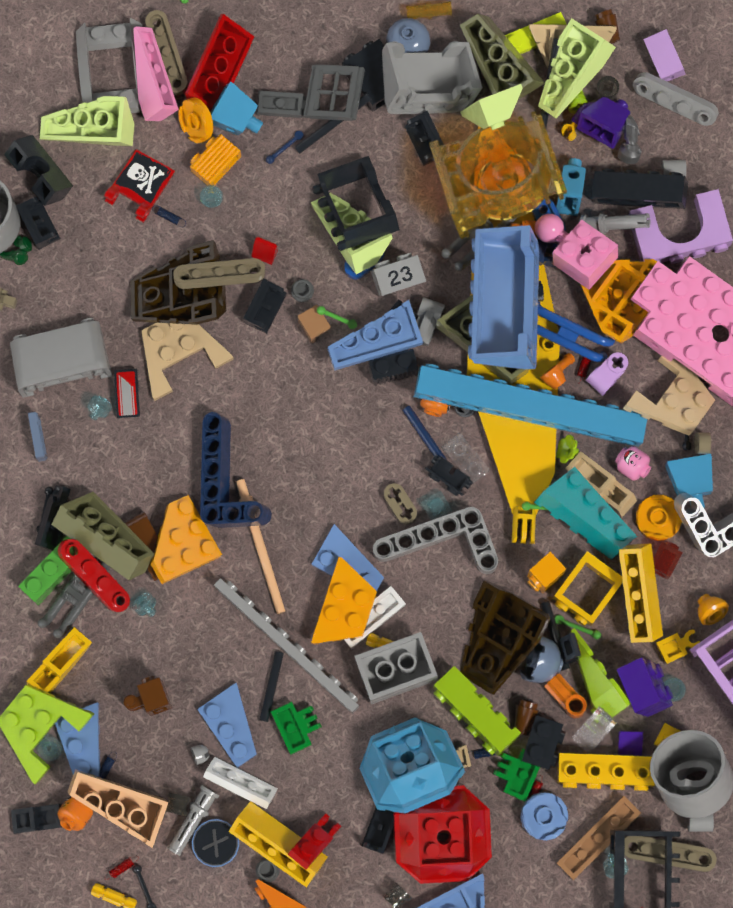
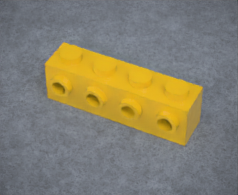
(640, 593)
(604, 770)
(278, 842)

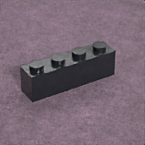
(640, 189)

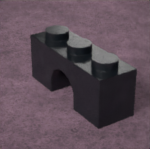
(31, 156)

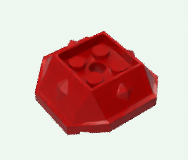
(460, 854)

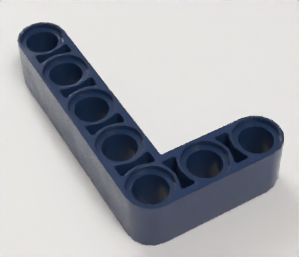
(221, 480)

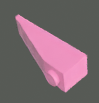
(152, 79)

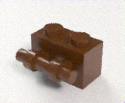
(152, 697)

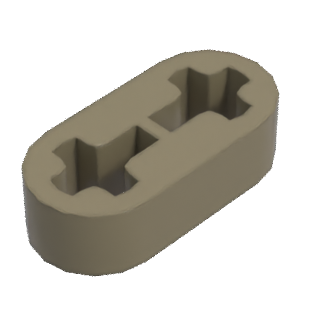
(702, 443)
(405, 501)

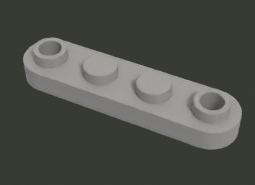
(675, 99)

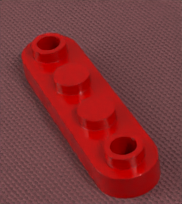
(93, 575)

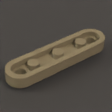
(168, 50)
(219, 273)
(653, 851)

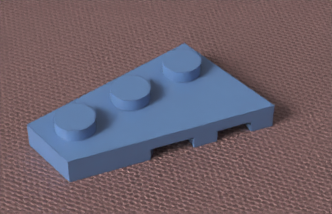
(339, 545)
(229, 724)
(83, 745)

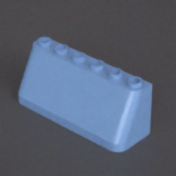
(504, 297)

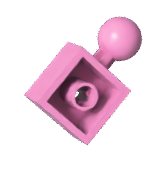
(581, 253)

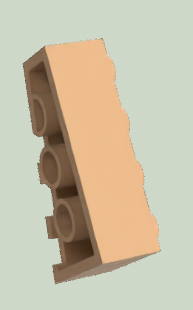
(124, 806)

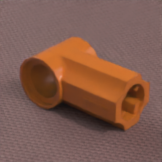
(564, 695)

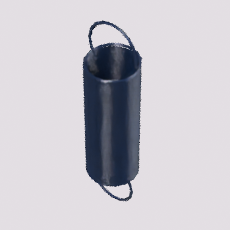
(168, 215)
(481, 753)
(106, 767)

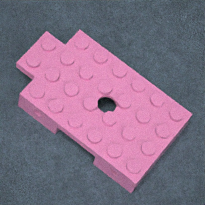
(681, 321)

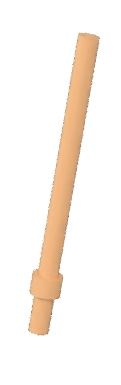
(262, 552)

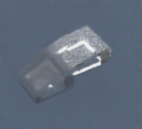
(594, 730)

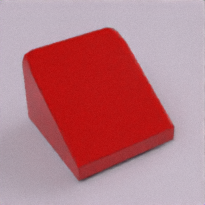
(264, 250)

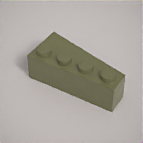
(498, 58)
(456, 327)
(103, 535)

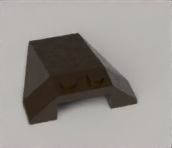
(161, 301)
(501, 636)

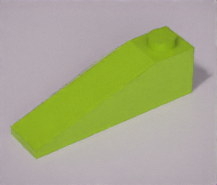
(600, 690)

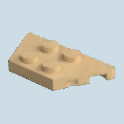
(544, 34)

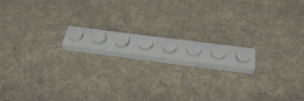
(295, 651)

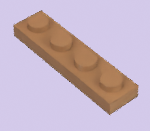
(598, 838)

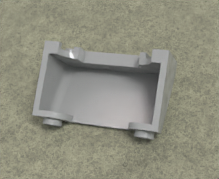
(429, 80)
(59, 356)

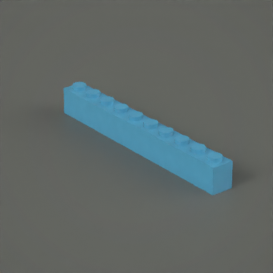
(530, 406)

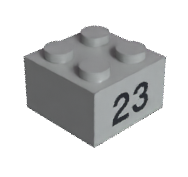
(397, 275)

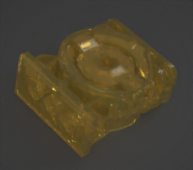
(506, 180)

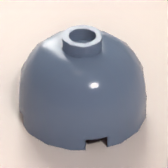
(411, 34)
(542, 662)

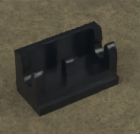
(422, 132)
(38, 222)
(264, 306)
(379, 831)

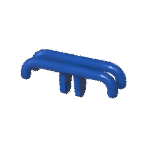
(568, 334)

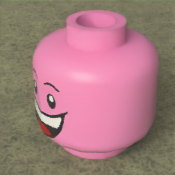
(633, 463)

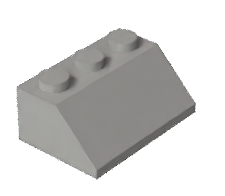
(396, 668)

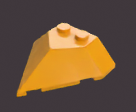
(611, 298)

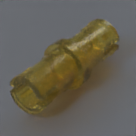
(429, 10)

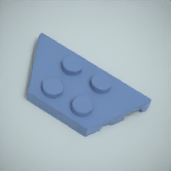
(463, 896)

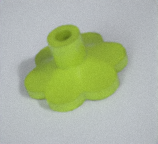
(567, 449)

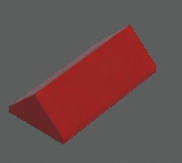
(219, 61)

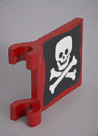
(141, 182)

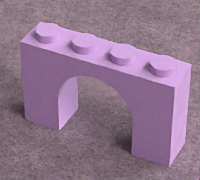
(713, 234)

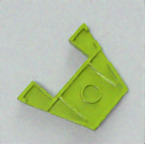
(31, 718)

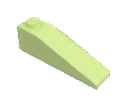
(577, 62)
(493, 109)
(97, 122)
(360, 256)

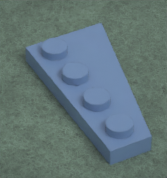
(379, 338)

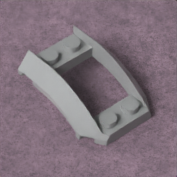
(105, 38)

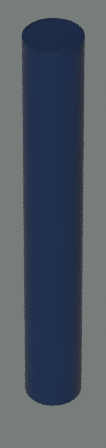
(423, 433)

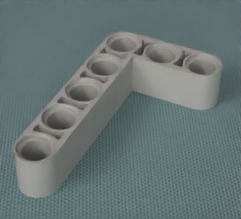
(706, 530)
(441, 535)

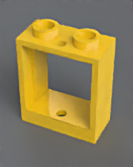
(602, 570)

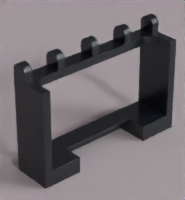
(366, 230)
(617, 848)

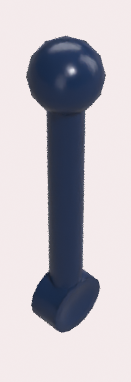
(298, 136)

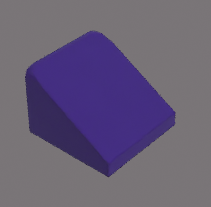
(630, 743)

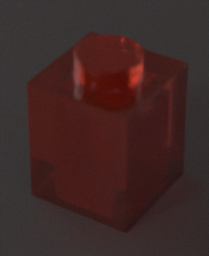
(666, 559)

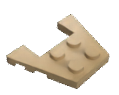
(170, 343)
(680, 405)

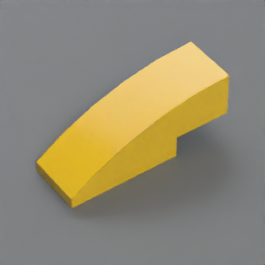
(60, 661)

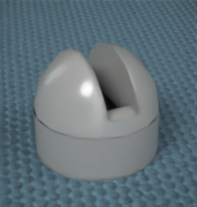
(201, 754)

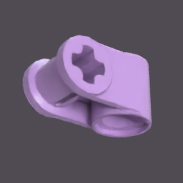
(605, 375)

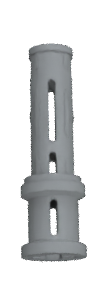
(604, 223)
(199, 809)

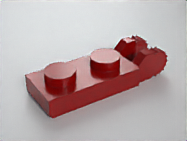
(313, 843)

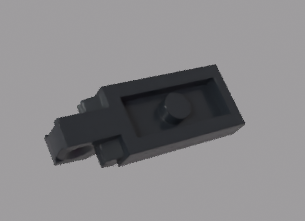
(48, 535)

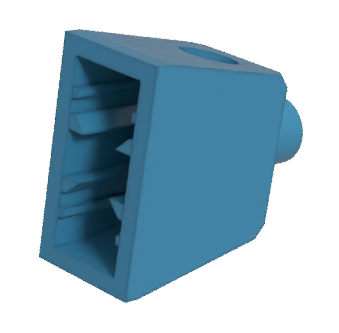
(235, 111)
(573, 178)
(692, 476)

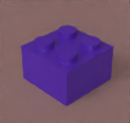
(645, 687)

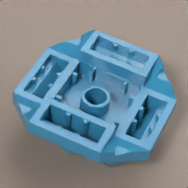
(405, 785)

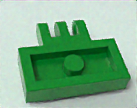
(295, 726)
(518, 774)

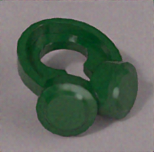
(19, 256)

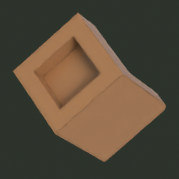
(313, 323)

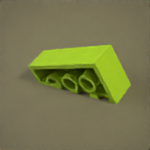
(475, 711)

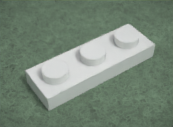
(383, 608)
(240, 782)

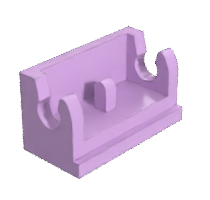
(664, 56)

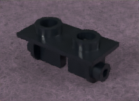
(455, 482)

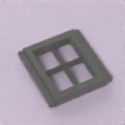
(314, 92)

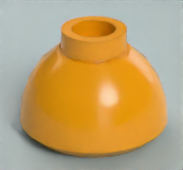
(711, 609)

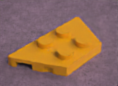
(345, 606)

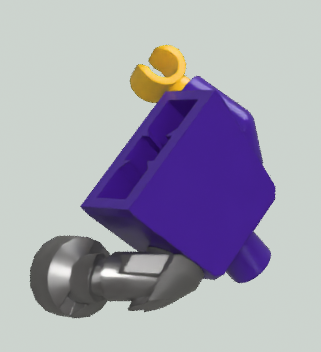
(606, 123)

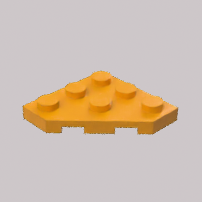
(182, 542)

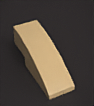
(604, 483)

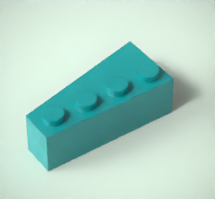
(586, 513)

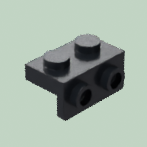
(543, 743)

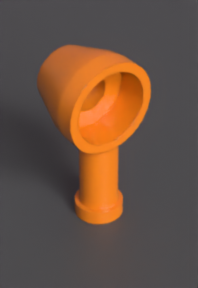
(554, 376)

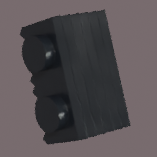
(393, 367)

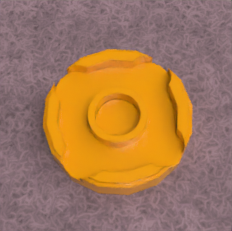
(196, 120)
(659, 525)

